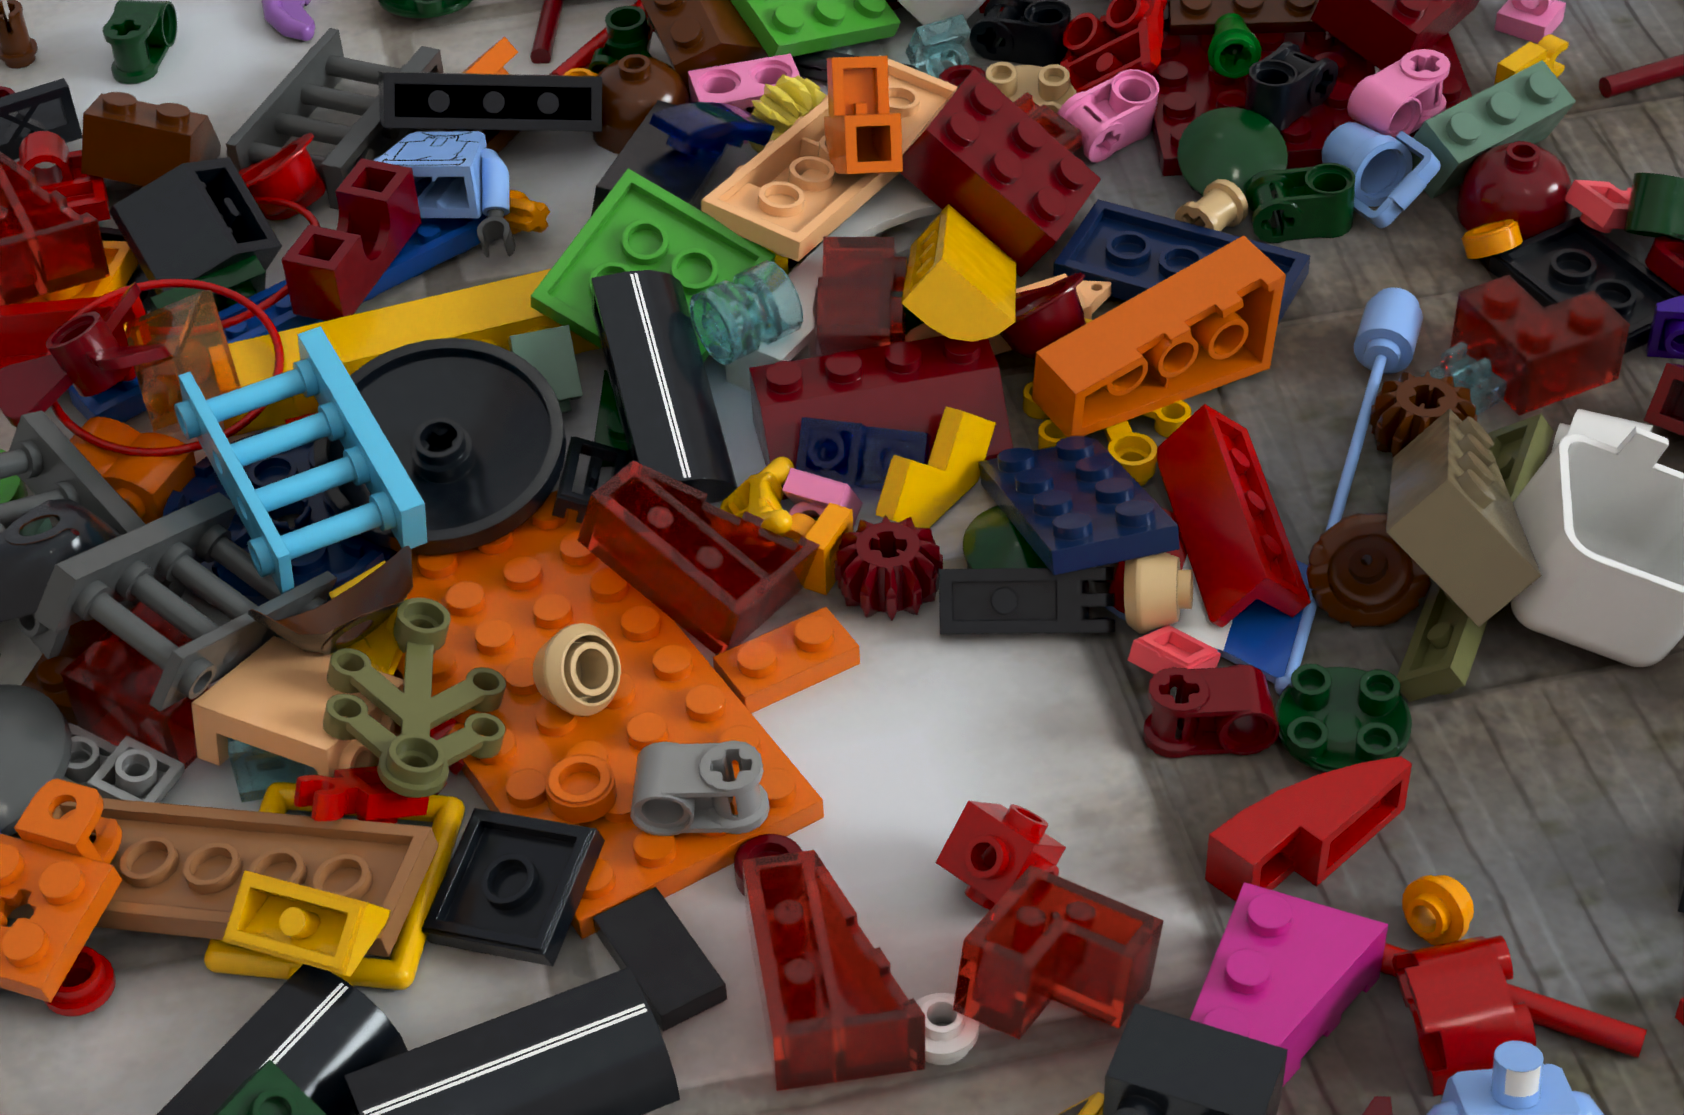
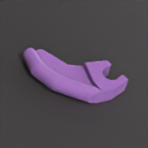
(289, 18)

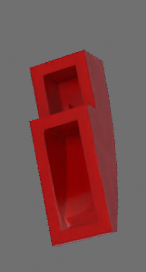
(1307, 826)

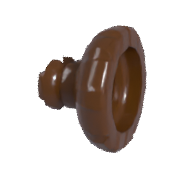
(1364, 573)

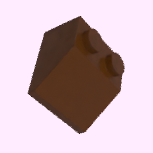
(701, 34)
(141, 139)

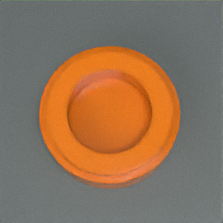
(580, 788)

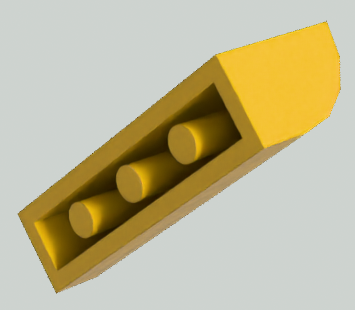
(960, 280)

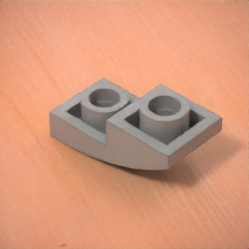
(121, 771)

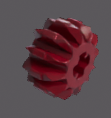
(888, 567)

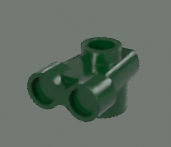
(627, 34)

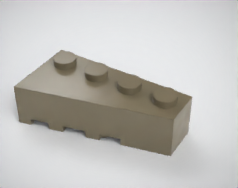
(1458, 517)

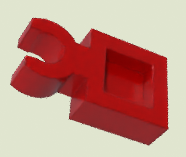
(355, 792)

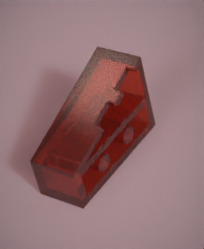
(43, 239)
(691, 558)
(820, 981)

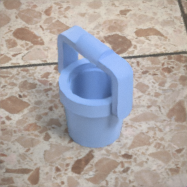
(1380, 169)

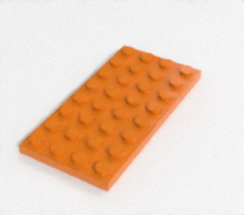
(503, 610)

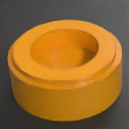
(1491, 239)

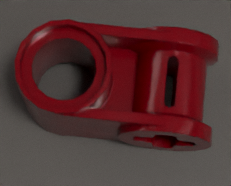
(1215, 709)

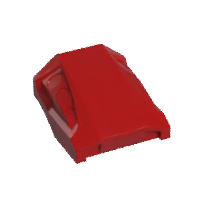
(1119, 41)

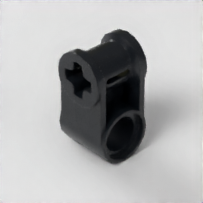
(1029, 31)
(1289, 84)

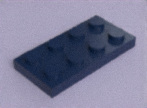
(1143, 249)
(1077, 505)

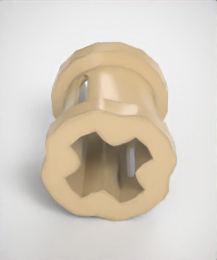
(1220, 207)

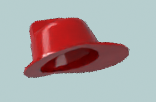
(285, 175)

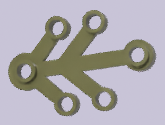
(413, 760)

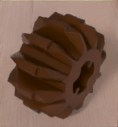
(1412, 405)

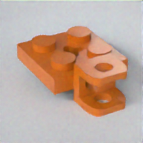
(61, 880)

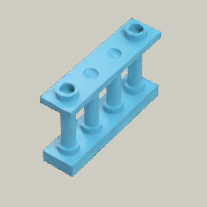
(340, 416)

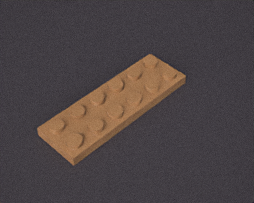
(188, 863)

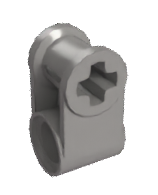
(692, 788)

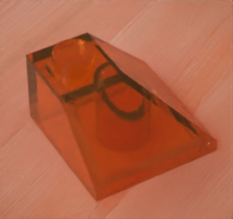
(196, 344)

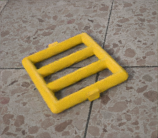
(400, 970)

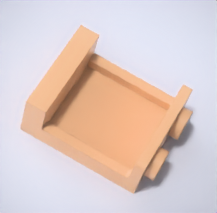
(279, 706)

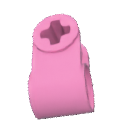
(1401, 94)
(1114, 113)

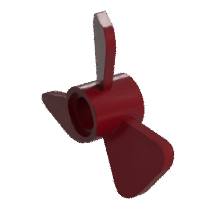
(81, 356)

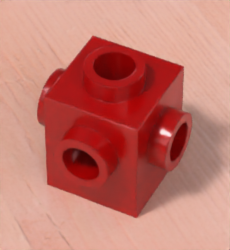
(995, 847)

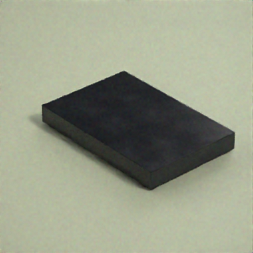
(1580, 260)

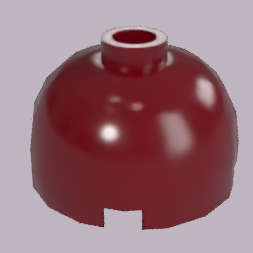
(1515, 184)

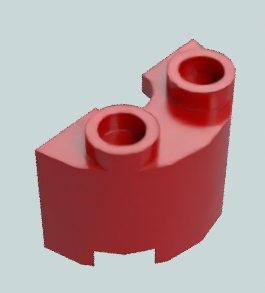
(1461, 1005)

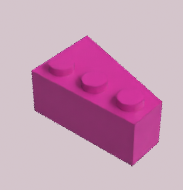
(1288, 970)

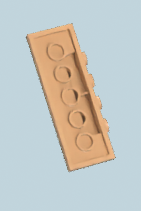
(790, 189)

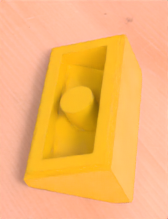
(303, 923)

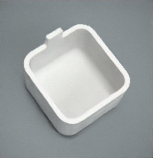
(1606, 548)

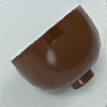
(630, 92)

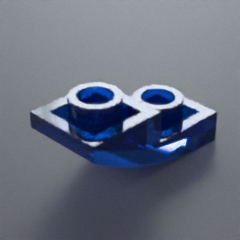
(710, 127)
(855, 451)

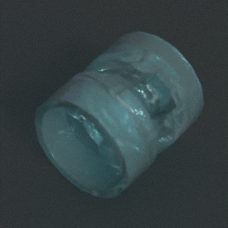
(746, 312)

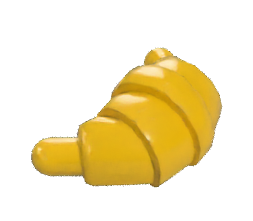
(762, 497)

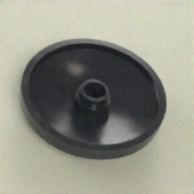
(470, 432)

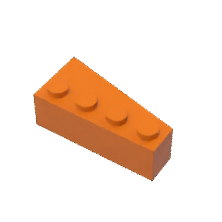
(1165, 343)

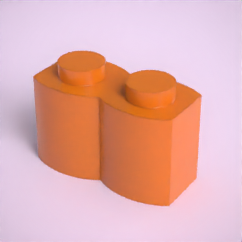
(139, 480)

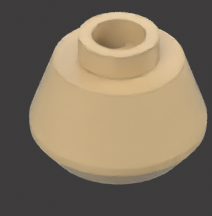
(1155, 591)
(578, 670)

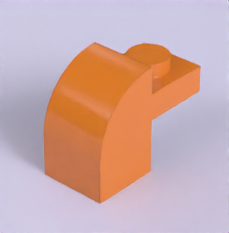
(859, 124)

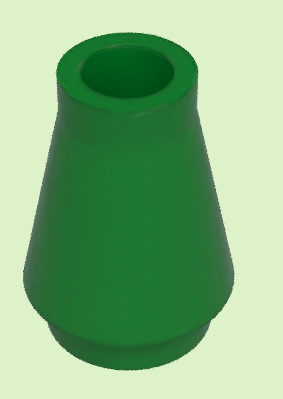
(1233, 47)

